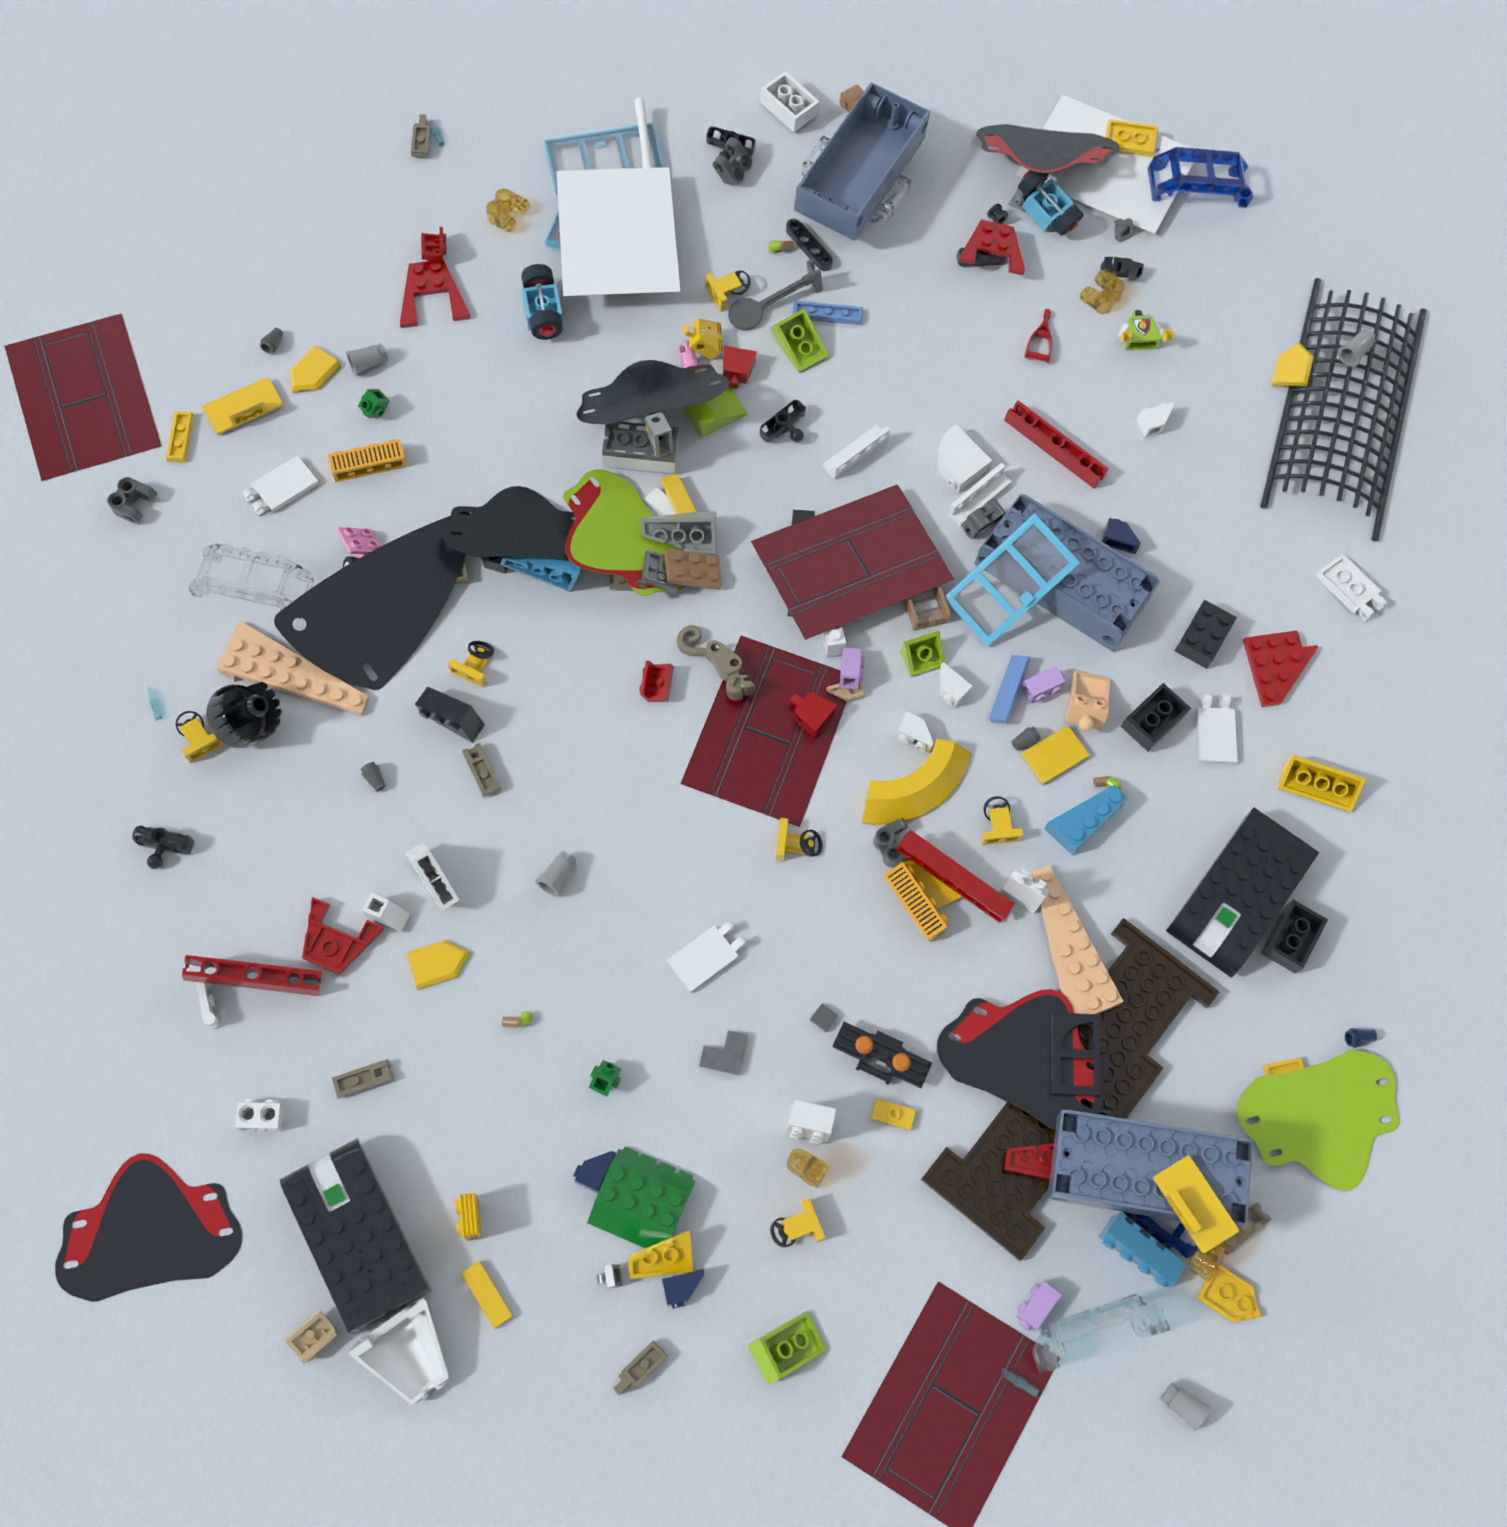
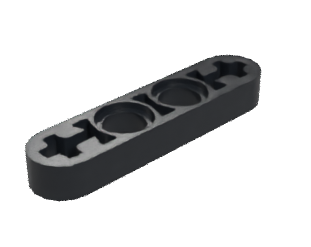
(801, 231)

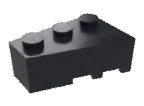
(450, 713)

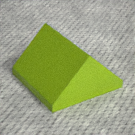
(923, 653)

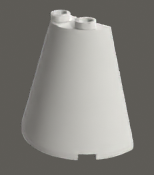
(404, 1352)

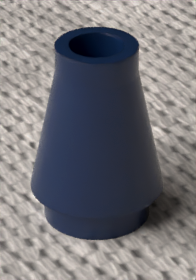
(1358, 1037)

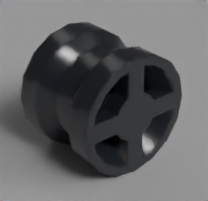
(997, 214)

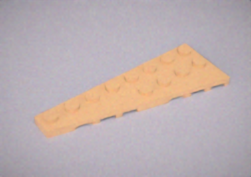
(260, 658)
(1074, 957)

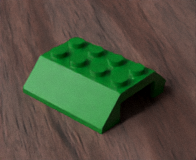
(640, 1199)

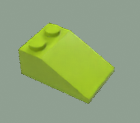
(799, 340)
(715, 413)
(787, 1348)

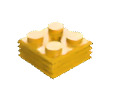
(468, 1208)

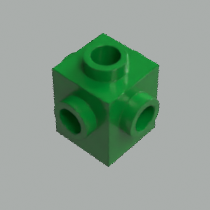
(373, 403)
(605, 1078)

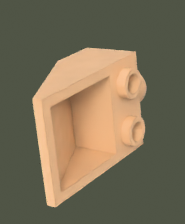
(1088, 701)

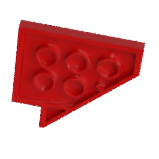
(1276, 664)

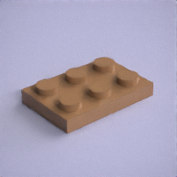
(692, 569)

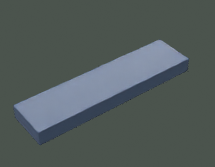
(830, 312)
(1009, 689)

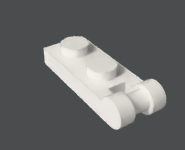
(206, 1005)

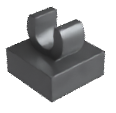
(1123, 228)
(611, 1276)

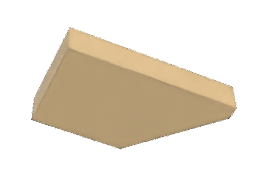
(845, 693)

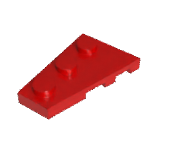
(1030, 1160)

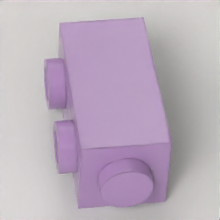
(850, 668)
(1043, 684)
(1038, 1306)

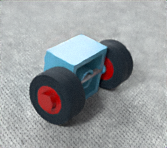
(1048, 203)
(541, 302)

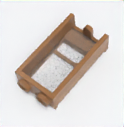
(928, 609)

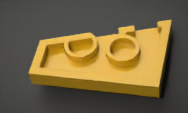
(663, 1258)

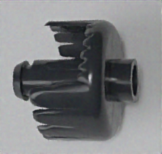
(243, 714)

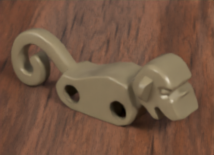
(722, 660)

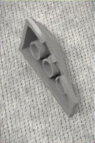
(687, 530)

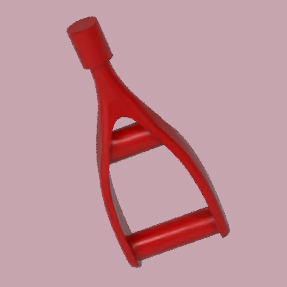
(1044, 334)

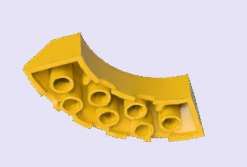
(920, 790)

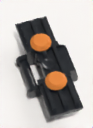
(884, 1048)

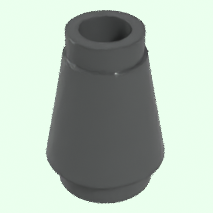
(271, 341)
(1027, 738)
(373, 776)

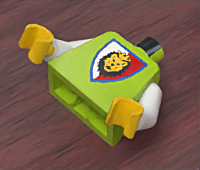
(1143, 332)

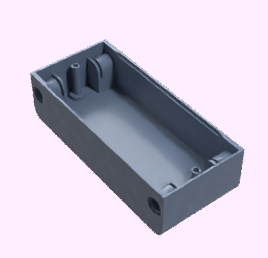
(862, 161)
(1100, 593)
(1114, 1161)

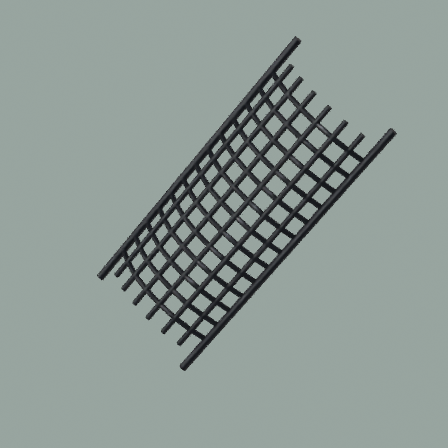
(1411, 362)

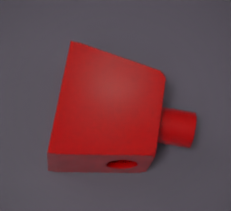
(738, 365)
(812, 712)

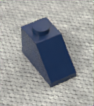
(1120, 536)
(593, 1171)
(681, 1287)

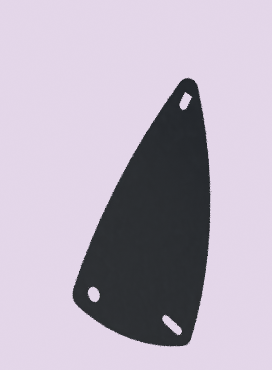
(375, 607)

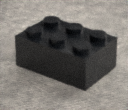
(1205, 634)
(1155, 717)
(1294, 936)

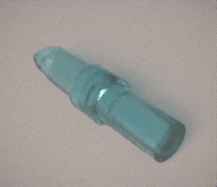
(436, 133)
(154, 704)
(1020, 1382)

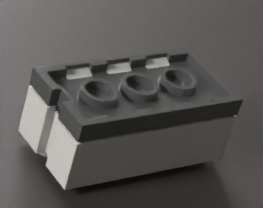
(629, 448)

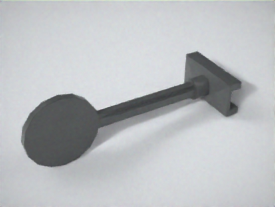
(747, 312)

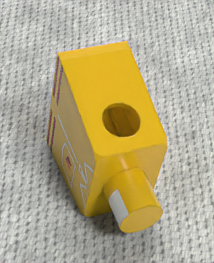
(704, 337)

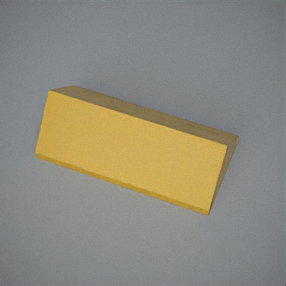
(1321, 782)

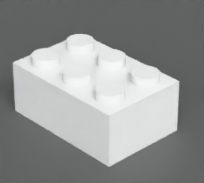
(789, 101)
(810, 1122)

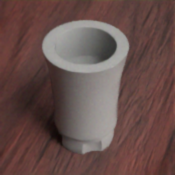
(1355, 349)
(366, 357)
(556, 874)
(1186, 1406)

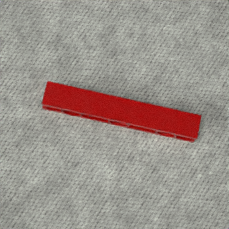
(1066, 451)
(955, 876)
(235, 974)

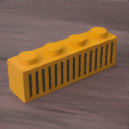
(367, 460)
(916, 901)

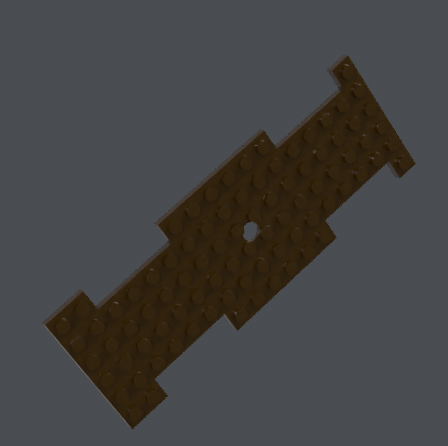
(1153, 994)

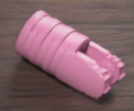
(687, 356)

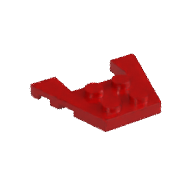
(996, 240)
(331, 947)

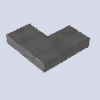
(653, 574)
(725, 1060)

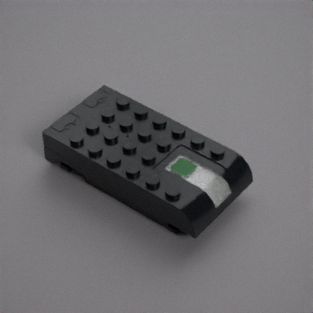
(1242, 892)
(354, 1236)

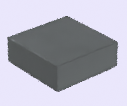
(823, 1017)

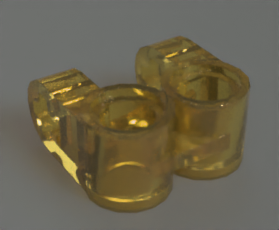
(505, 203)
(1103, 300)
(813, 1169)
(1206, 1264)

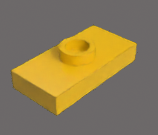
(893, 1114)

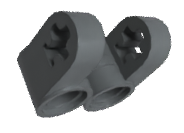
(739, 161)
(125, 497)
(983, 517)
(885, 848)

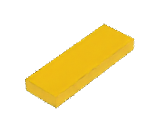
(180, 437)
(677, 494)
(486, 1294)

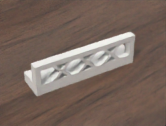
(856, 451)
(979, 495)

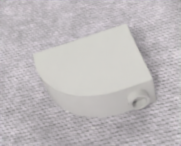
(960, 459)
(432, 876)

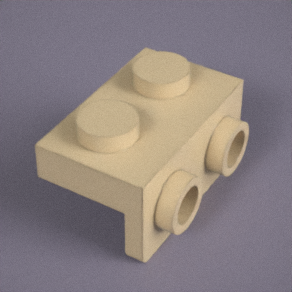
(312, 1336)

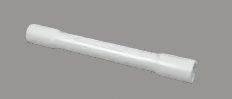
(641, 116)

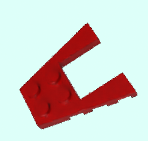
(429, 279)

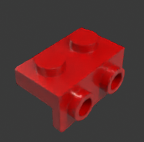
(433, 246)
(656, 682)

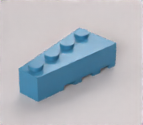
(552, 571)
(1082, 821)
(1142, 1250)

